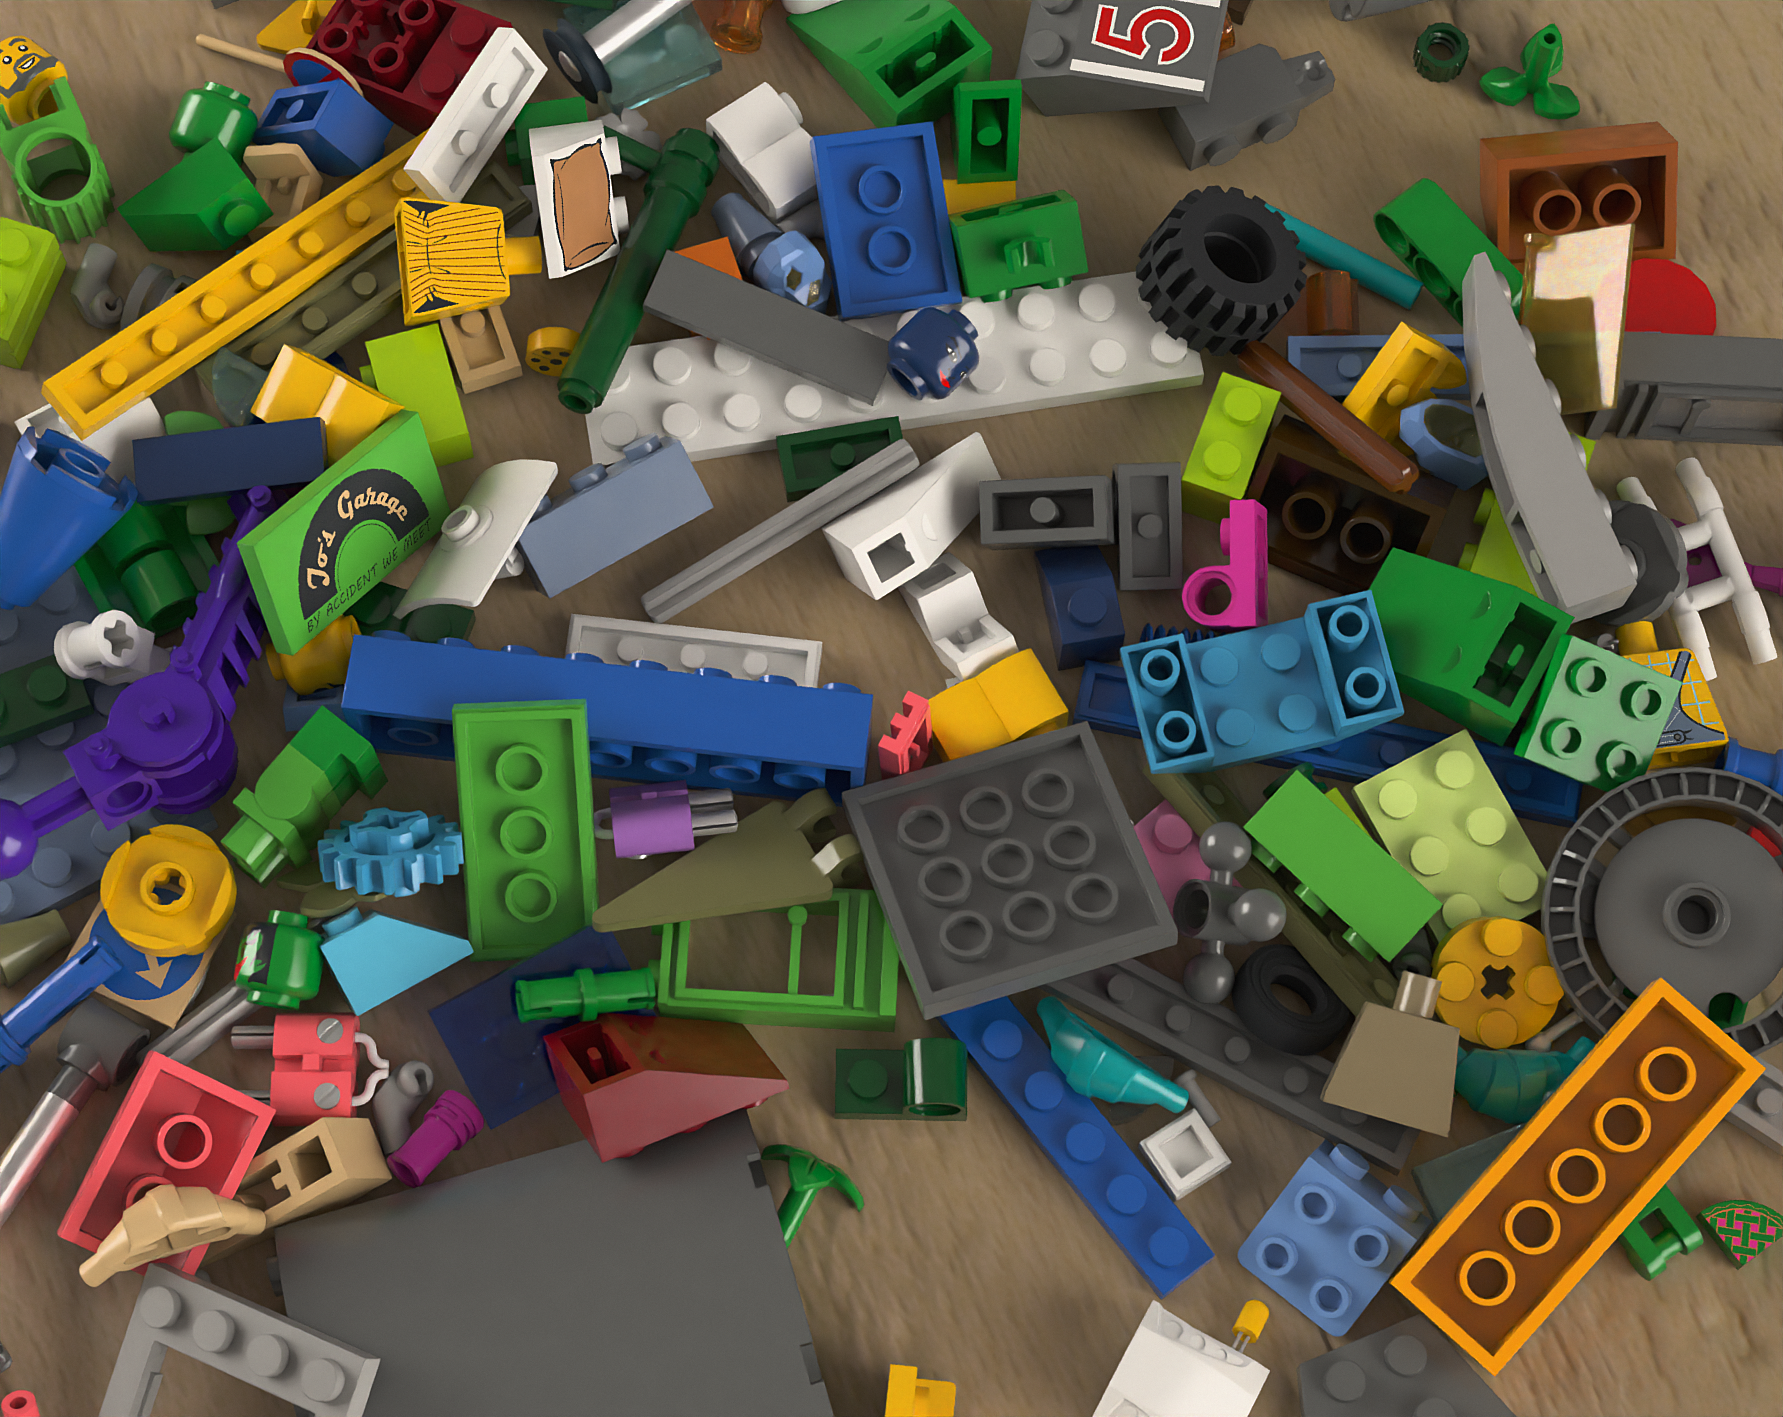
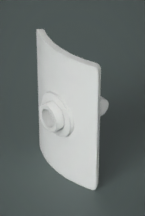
(481, 536)

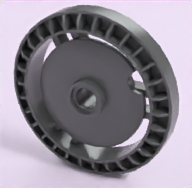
(1650, 879)

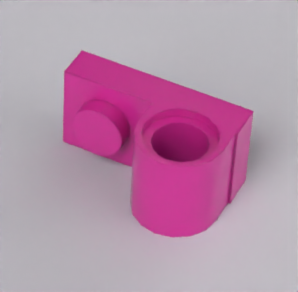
(1245, 541)

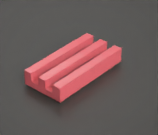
(910, 736)

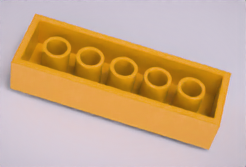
(1576, 1175)

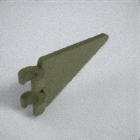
(746, 870)

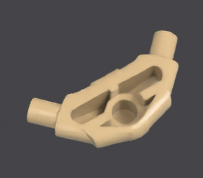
(167, 1224)

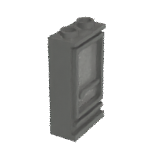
(1696, 390)

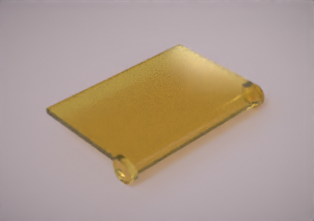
(1577, 311)

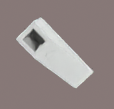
(912, 519)

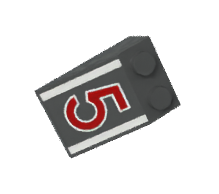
(1119, 54)

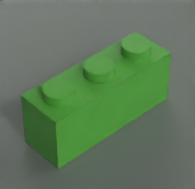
(1340, 869)

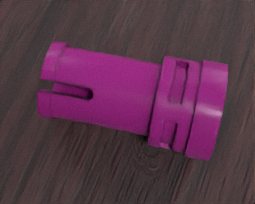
(444, 1129)

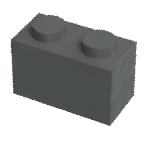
(1048, 512)

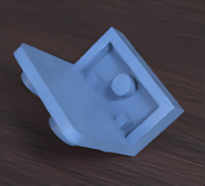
(1333, 1237)

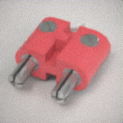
(313, 1065)

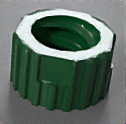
(1436, 69)

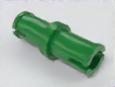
(585, 994)

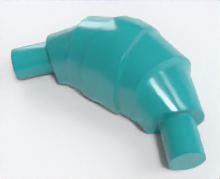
(1100, 1066)
(1512, 1081)

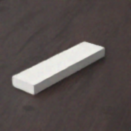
(691, 648)

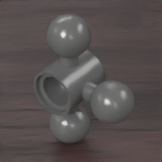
(1223, 913)

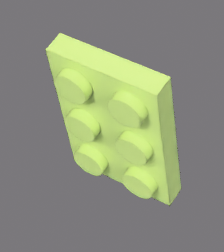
(1454, 834)

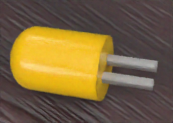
(1250, 1323)

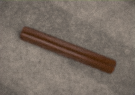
(1329, 418)

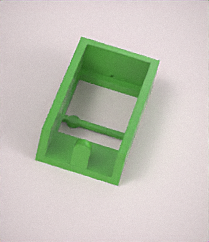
(863, 974)

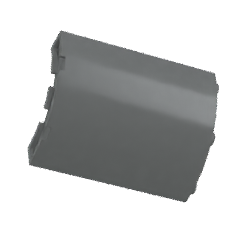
(568, 1287)

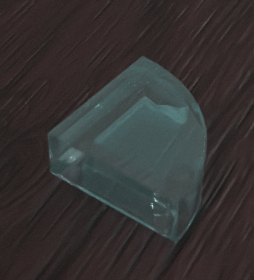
(236, 387)

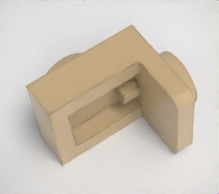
(284, 181)

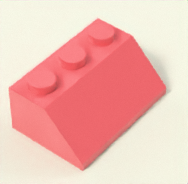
(166, 1132)

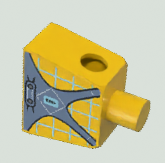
(1694, 725)

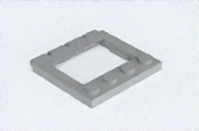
(237, 1339)

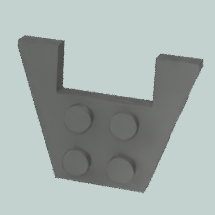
(1396, 1374)

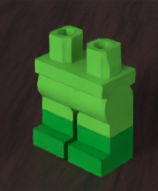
(301, 796)

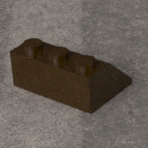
(1333, 517)

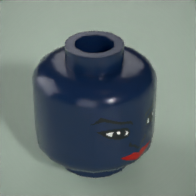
(933, 353)

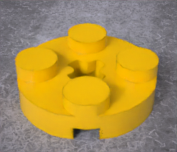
(186, 923)
(1532, 981)

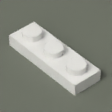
(476, 117)

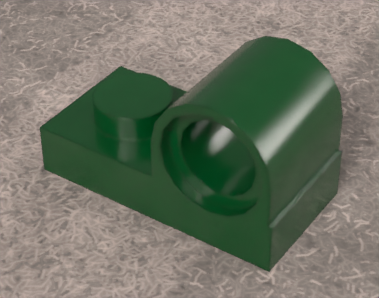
(908, 1084)

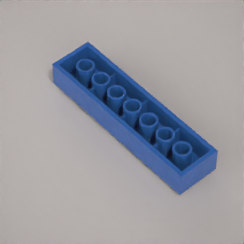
(641, 718)

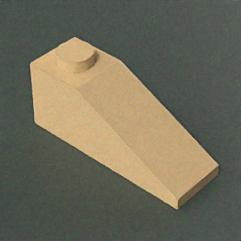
(307, 1177)

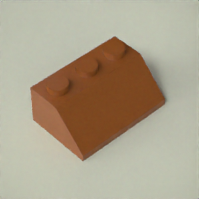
(1579, 184)

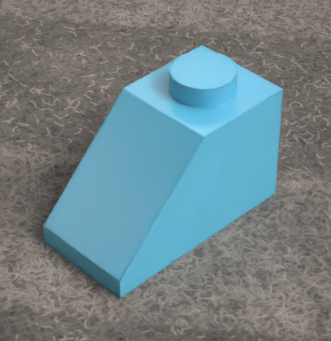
(384, 954)

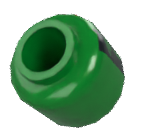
(279, 961)

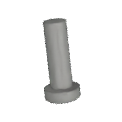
(1197, 1097)

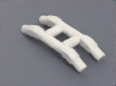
(1735, 581)

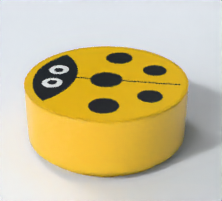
(550, 349)

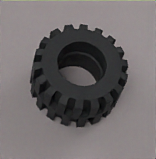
(1244, 243)

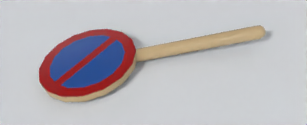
(301, 64)

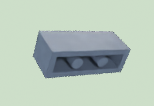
(611, 513)

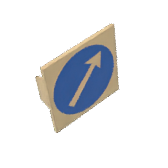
(146, 982)

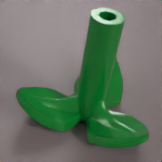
(1540, 59)
(807, 1177)

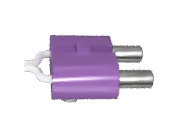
(664, 818)

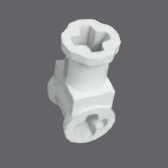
(109, 650)

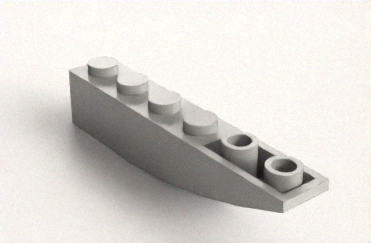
(1534, 461)

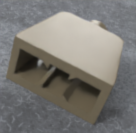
(1399, 1061)

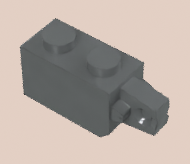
(1250, 101)

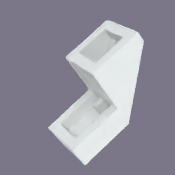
(956, 619)

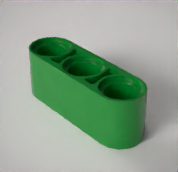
(1439, 244)

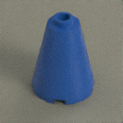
(53, 512)

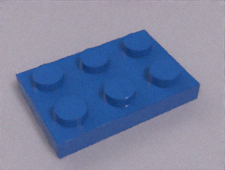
(885, 220)

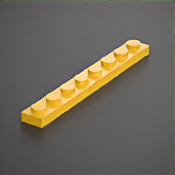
(232, 297)

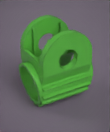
(91, 206)

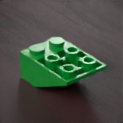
(896, 55)
(1464, 640)

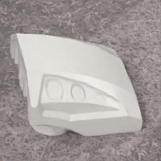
(1180, 1374)

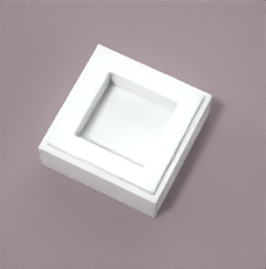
(1184, 1154)

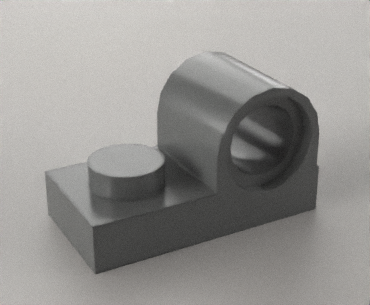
(1148, 525)

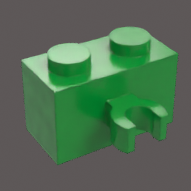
(1018, 245)

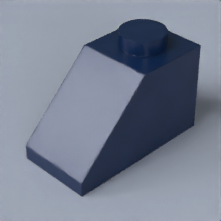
(1080, 605)

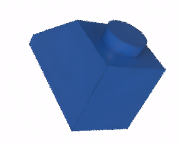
(329, 123)

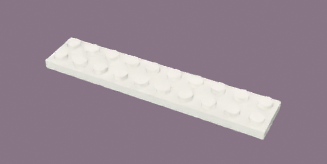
(1032, 348)

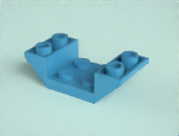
(1263, 688)

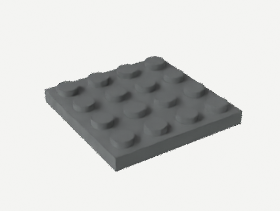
(1008, 870)

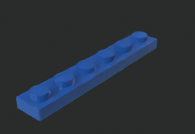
(1080, 1144)

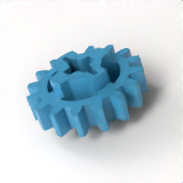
(390, 852)

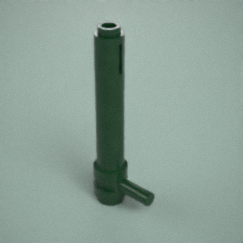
(671, 198)

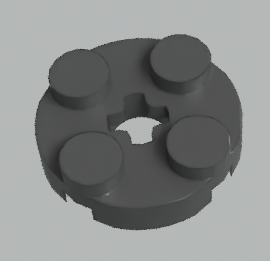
(1659, 562)

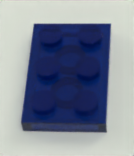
(508, 1059)

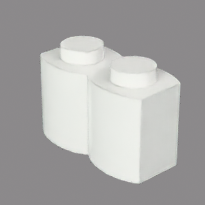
(766, 151)

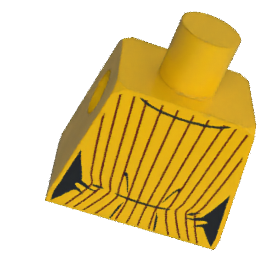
(456, 258)

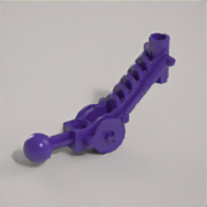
(167, 731)

